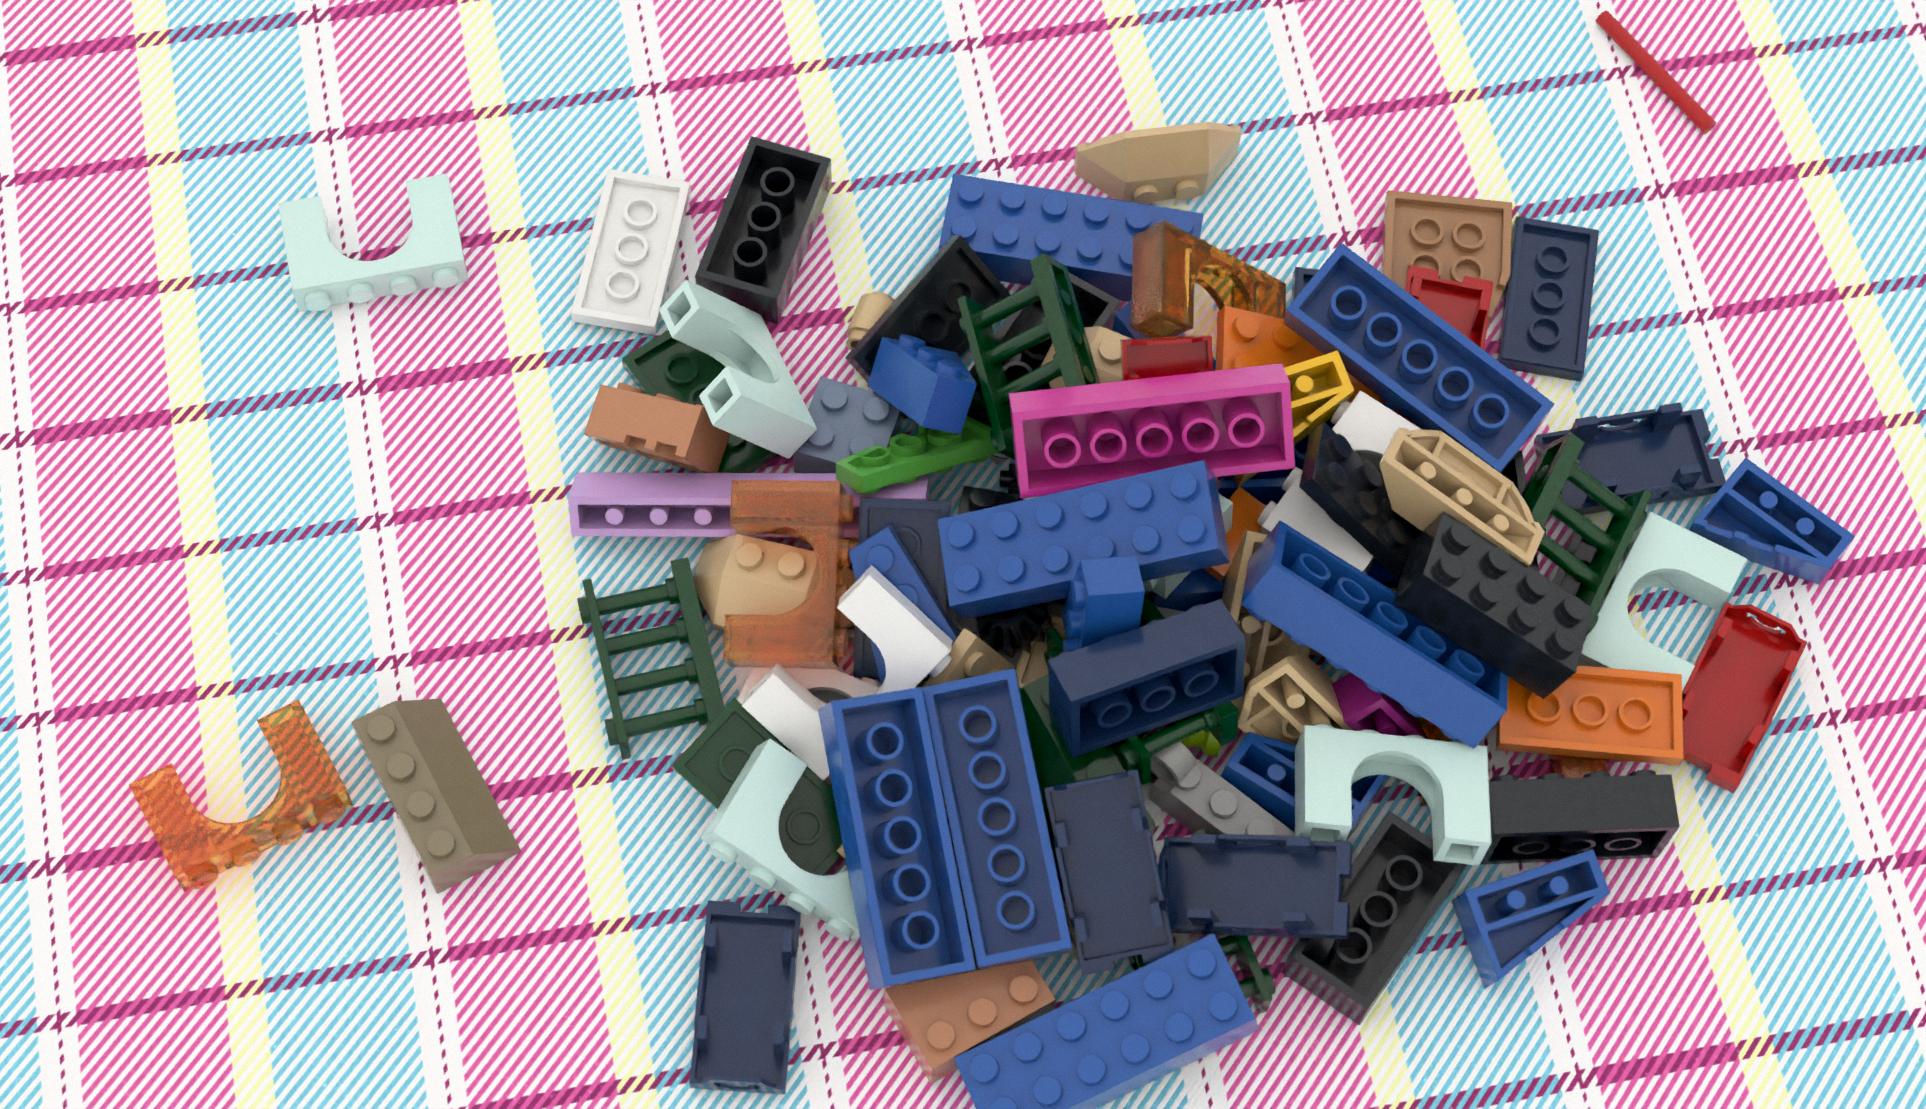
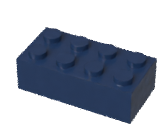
(1146, 677)

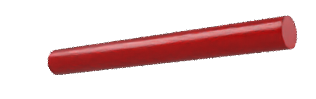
(1656, 72)

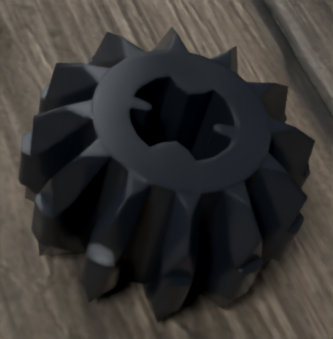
(1014, 628)

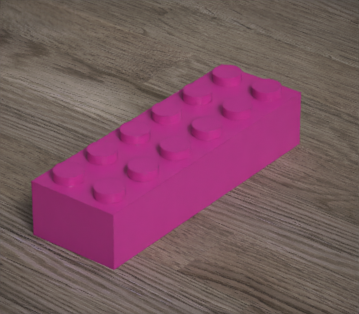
(1138, 426)

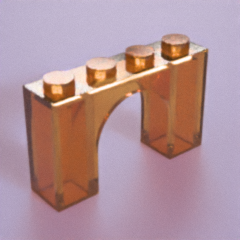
(1169, 265)
(811, 632)
(203, 847)

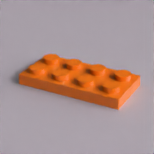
(1260, 340)
(1598, 717)

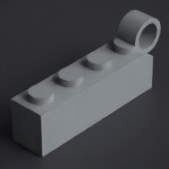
(1204, 799)

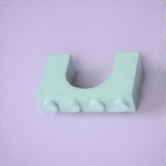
(328, 278)
(754, 390)
(1658, 557)
(1444, 772)
(748, 834)

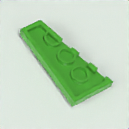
(915, 456)

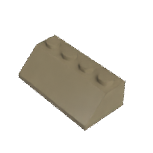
(435, 790)

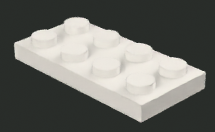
(631, 252)

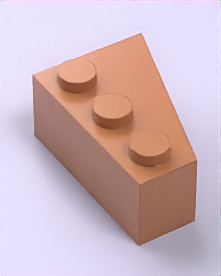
(656, 428)
(964, 1011)

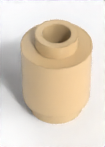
(866, 314)

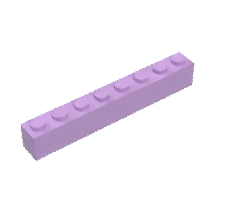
(687, 502)

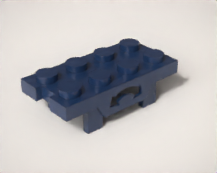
(1656, 454)
(1109, 870)
(1256, 885)
(745, 999)

